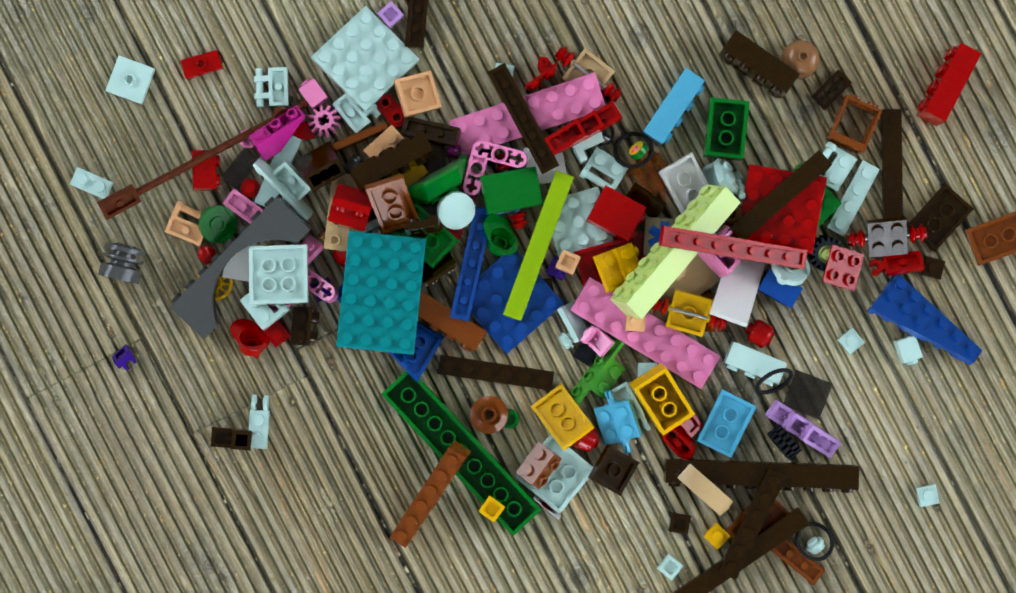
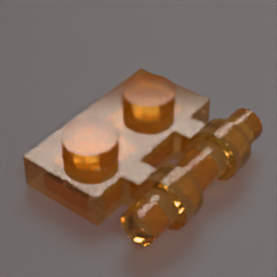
(648, 176)

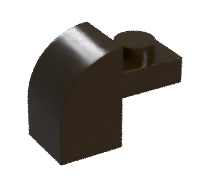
(231, 438)

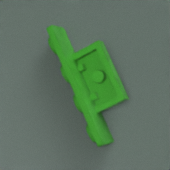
(600, 375)

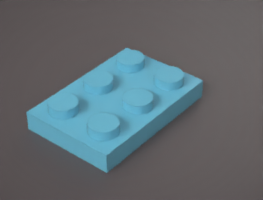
(726, 423)

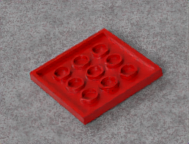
(794, 223)

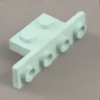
(288, 183)

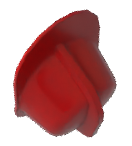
(249, 337)

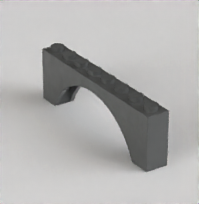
(197, 303)

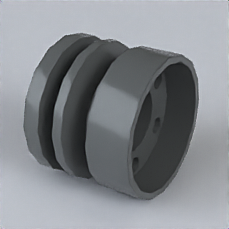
(122, 263)

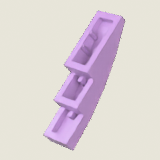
(803, 428)

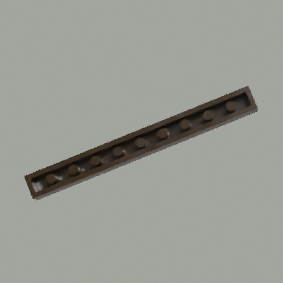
(752, 472)

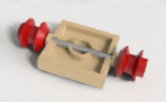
(586, 64)

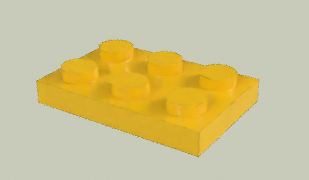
(562, 417)

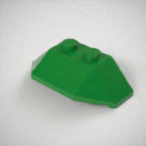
(438, 183)

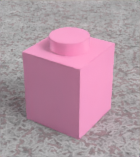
(313, 93)

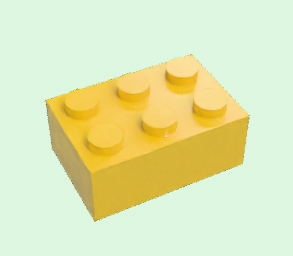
(661, 399)

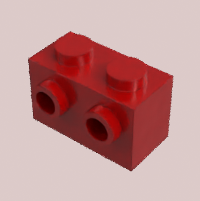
(204, 174)

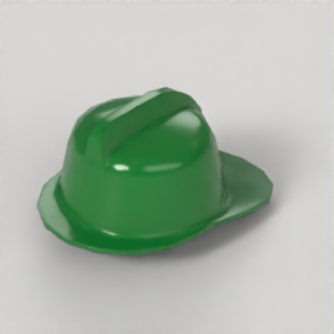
(499, 236)

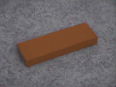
(360, 137)
(807, 568)

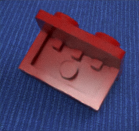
(350, 207)

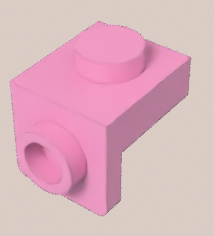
(597, 340)

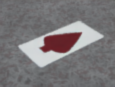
(547, 507)

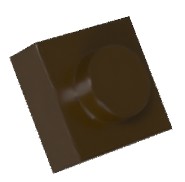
(933, 268)

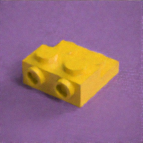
(616, 265)

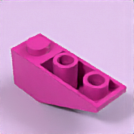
(275, 135)

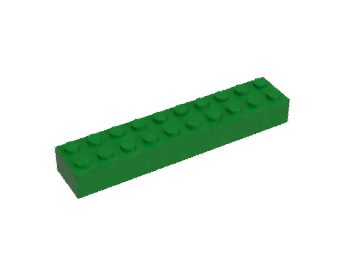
(480, 471)

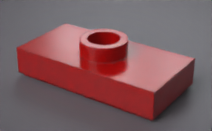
(201, 64)

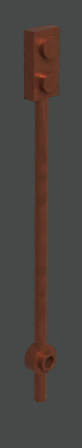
(129, 195)

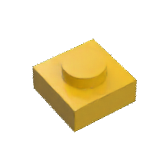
(491, 508)
(716, 535)

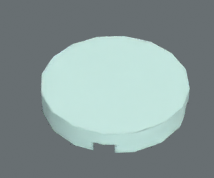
(456, 210)

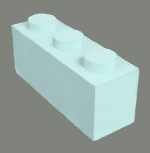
(753, 363)

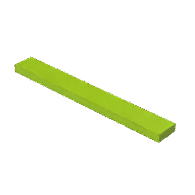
(538, 245)

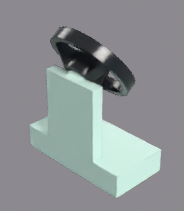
(597, 139)

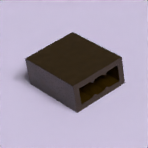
(321, 166)

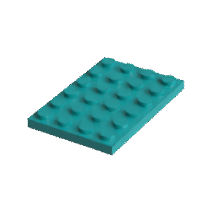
(381, 292)

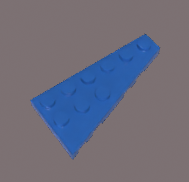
(917, 316)
(425, 347)

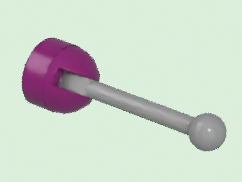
(456, 152)

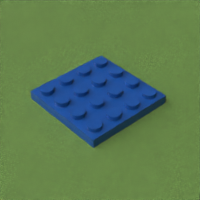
(493, 294)

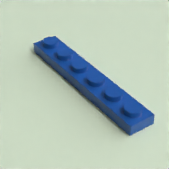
(470, 267)

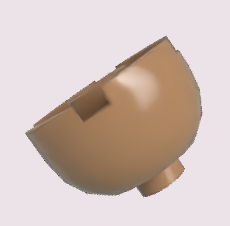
(801, 57)

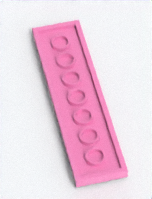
(548, 106)
(659, 343)

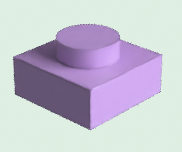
(390, 14)

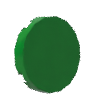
(217, 224)

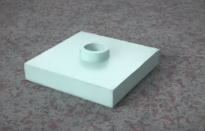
(130, 80)

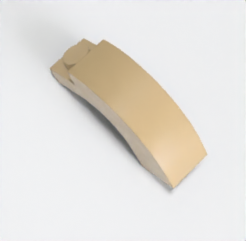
(705, 489)

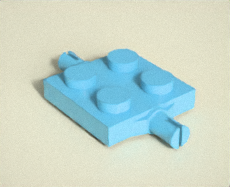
(617, 421)

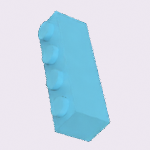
(673, 107)

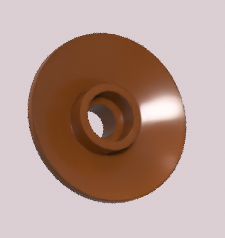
(479, 414)

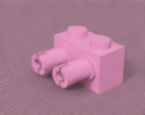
(720, 264)

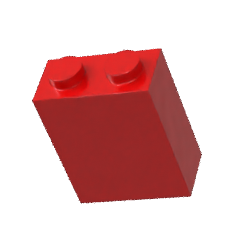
(616, 214)

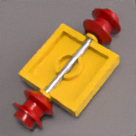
(689, 313)

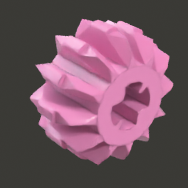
(327, 126)

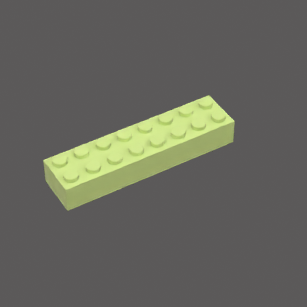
(665, 264)

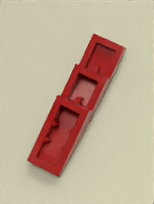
(583, 128)

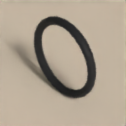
(635, 165)
(771, 374)
(808, 556)

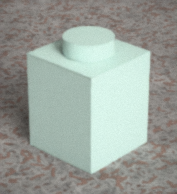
(908, 350)

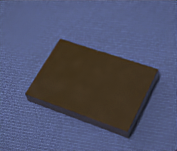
(941, 216)

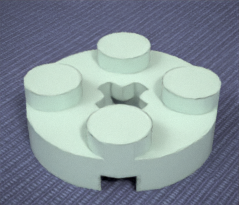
(790, 277)

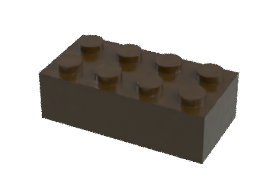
(758, 64)

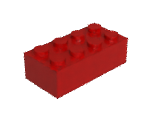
(948, 84)

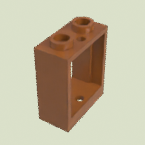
(846, 142)

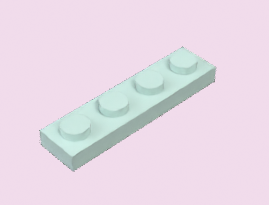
(853, 198)

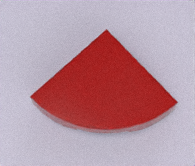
(304, 132)

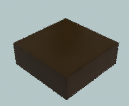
(679, 523)

